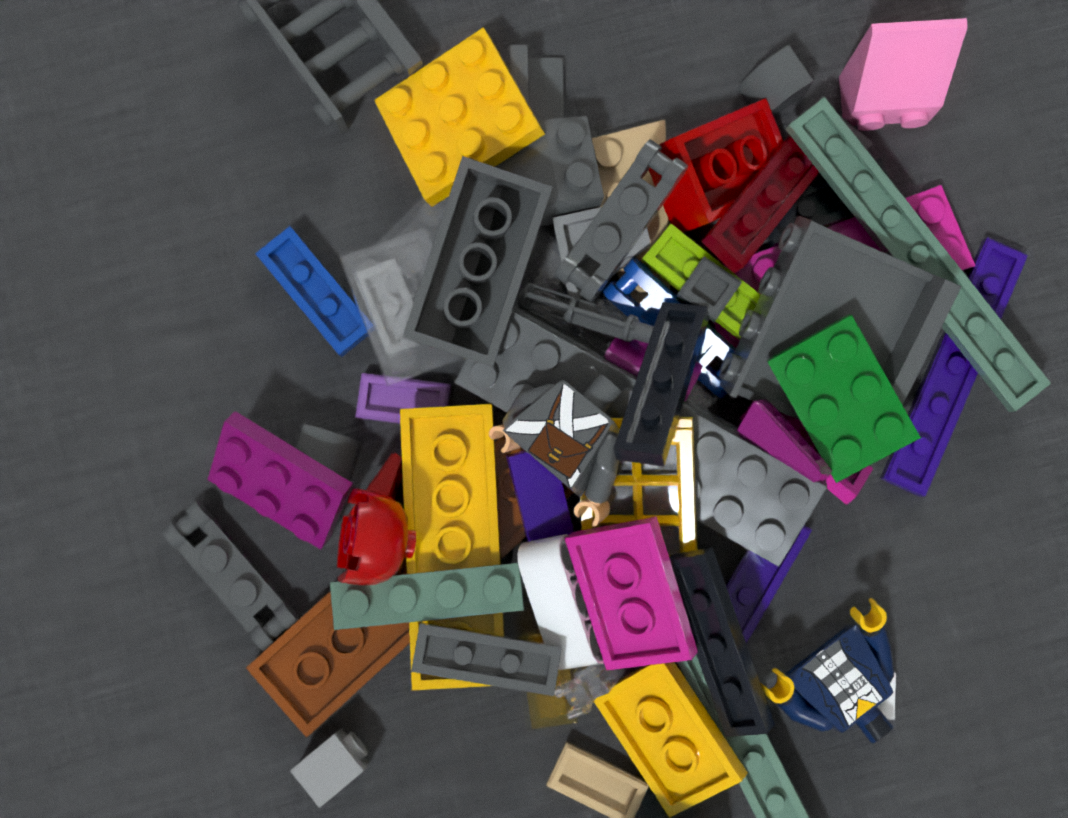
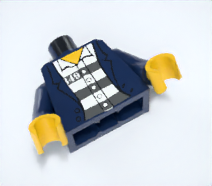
(842, 679)

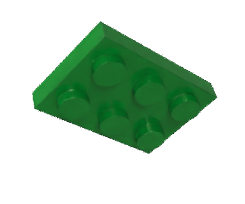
(843, 398)

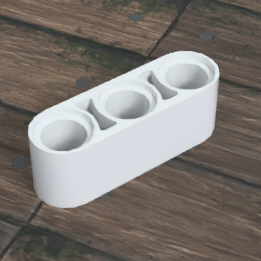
(558, 601)

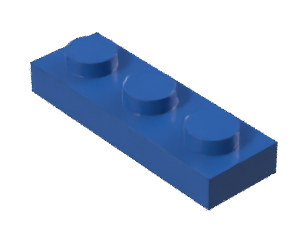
(314, 290)

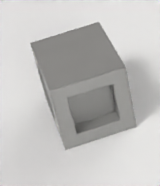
(331, 766)

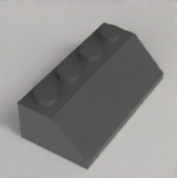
(477, 262)

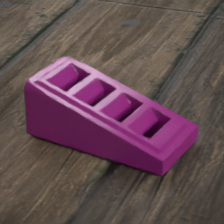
(775, 435)

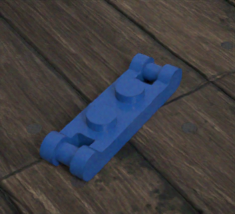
(647, 311)

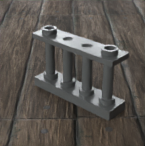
(373, 26)

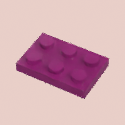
(278, 480)

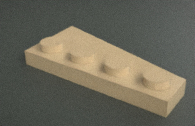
(614, 158)

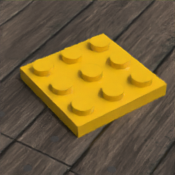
(456, 109)

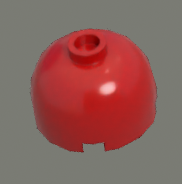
(373, 539)

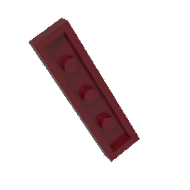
(761, 206)

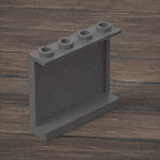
(823, 280)

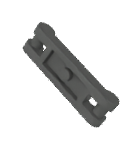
(621, 220)
(231, 575)

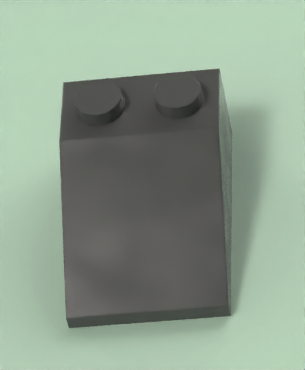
(565, 162)

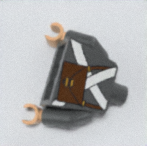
(568, 437)

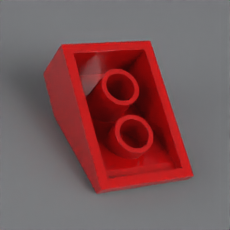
(721, 163)

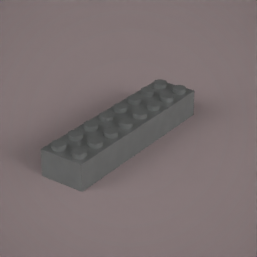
(736, 482)

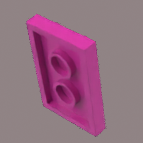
(631, 594)

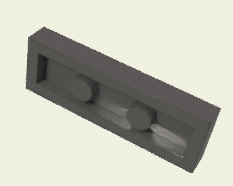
(486, 659)

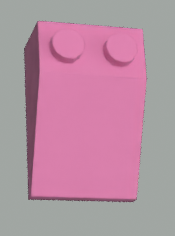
(900, 73)

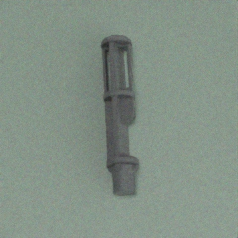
(585, 315)

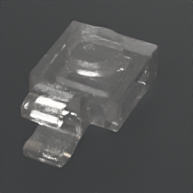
(586, 687)

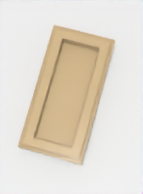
(597, 783)

